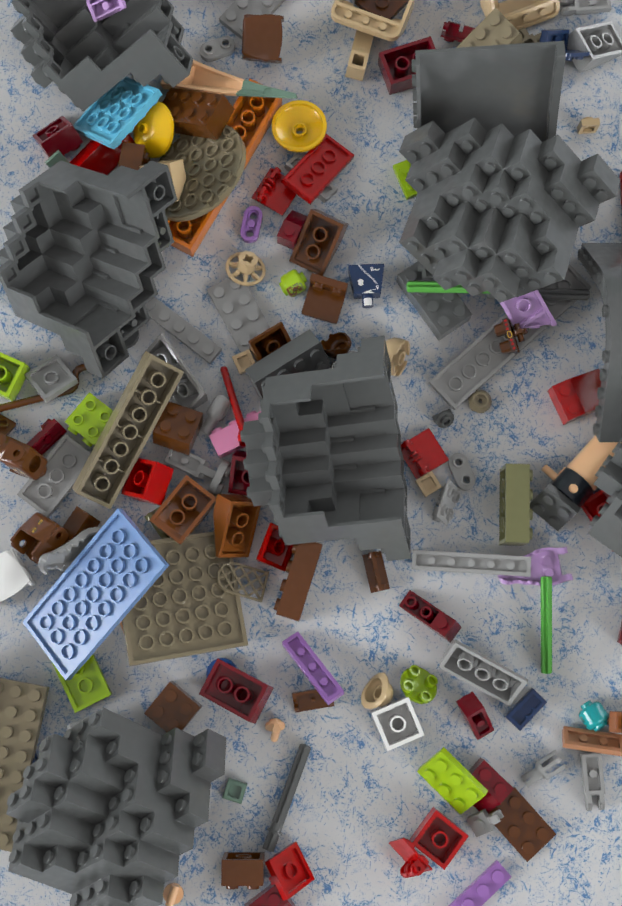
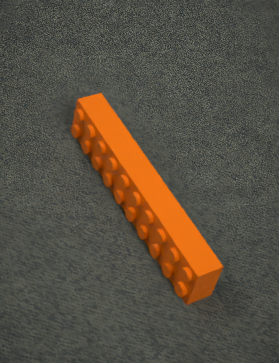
(251, 121)

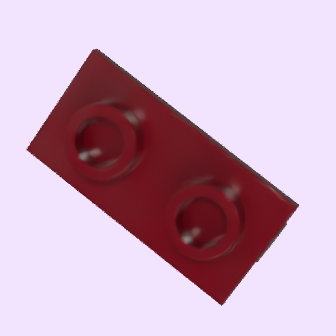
(452, 32)

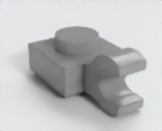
(483, 822)

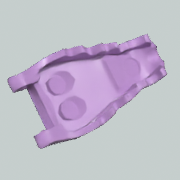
(543, 563)

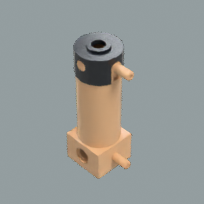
(578, 477)

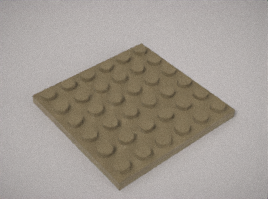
(185, 607)

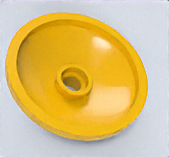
(296, 117)
(155, 130)

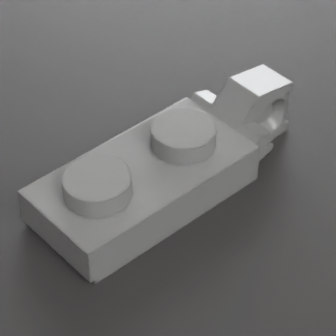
(190, 464)

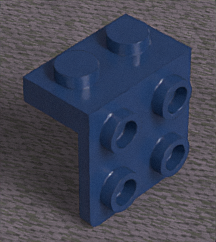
(562, 35)

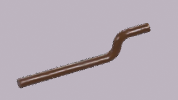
(37, 398)

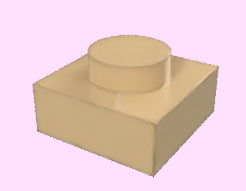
(588, 125)
(243, 361)
(428, 484)

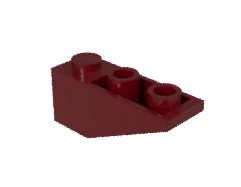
(430, 616)

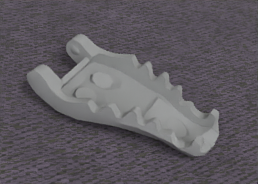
(66, 554)

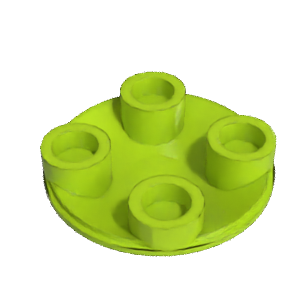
(418, 685)

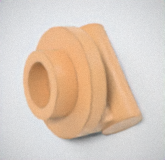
(275, 726)
(173, 894)

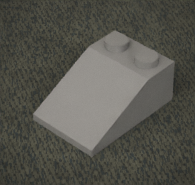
(598, 39)

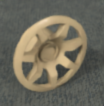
(247, 266)

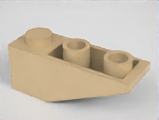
(359, 55)

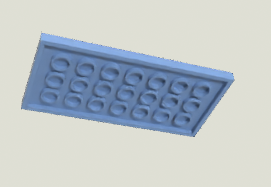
(95, 593)

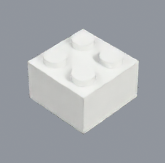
(397, 723)

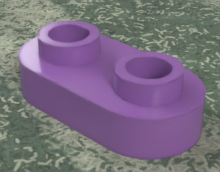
(251, 225)

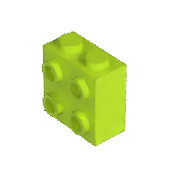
(89, 419)

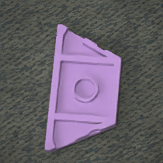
(528, 311)

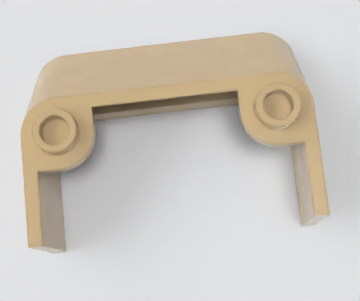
(523, 12)
(381, 27)

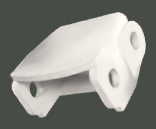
(13, 574)

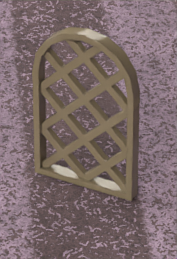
(241, 566)

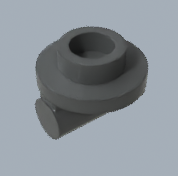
(444, 418)

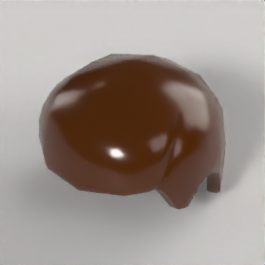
(336, 344)

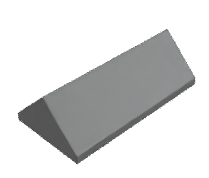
(188, 391)

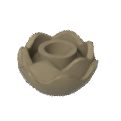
(481, 407)

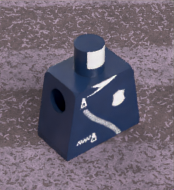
(366, 282)

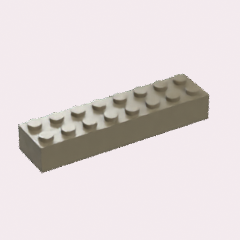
(127, 430)

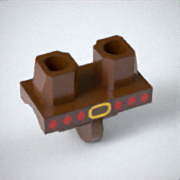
(511, 344)

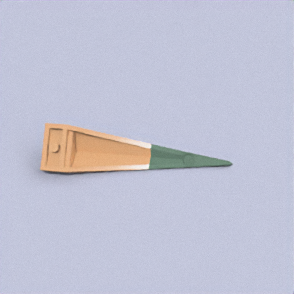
(211, 80)

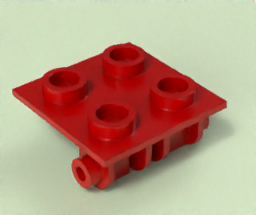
(274, 193)
(423, 453)
(414, 863)

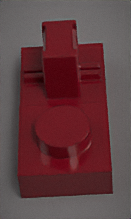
(48, 436)

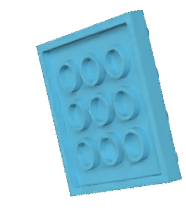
(117, 112)

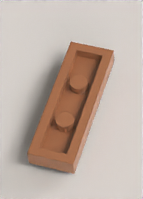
(592, 741)

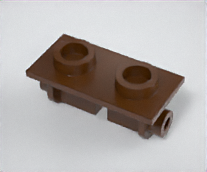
(376, 571)

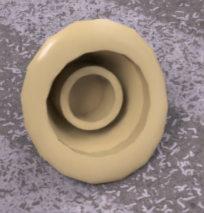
(377, 692)

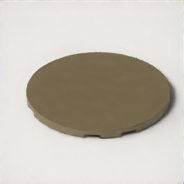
(210, 171)

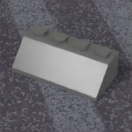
(482, 672)

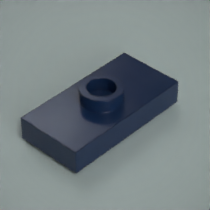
(525, 709)

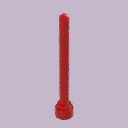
(233, 400)

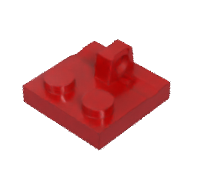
(289, 871)

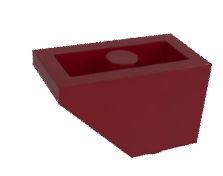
(291, 229)
(475, 715)

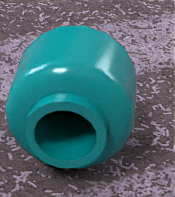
(593, 715)

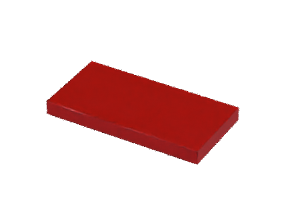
(317, 169)

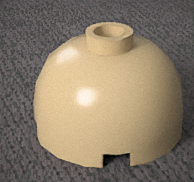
(397, 350)

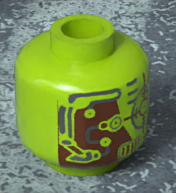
(293, 283)

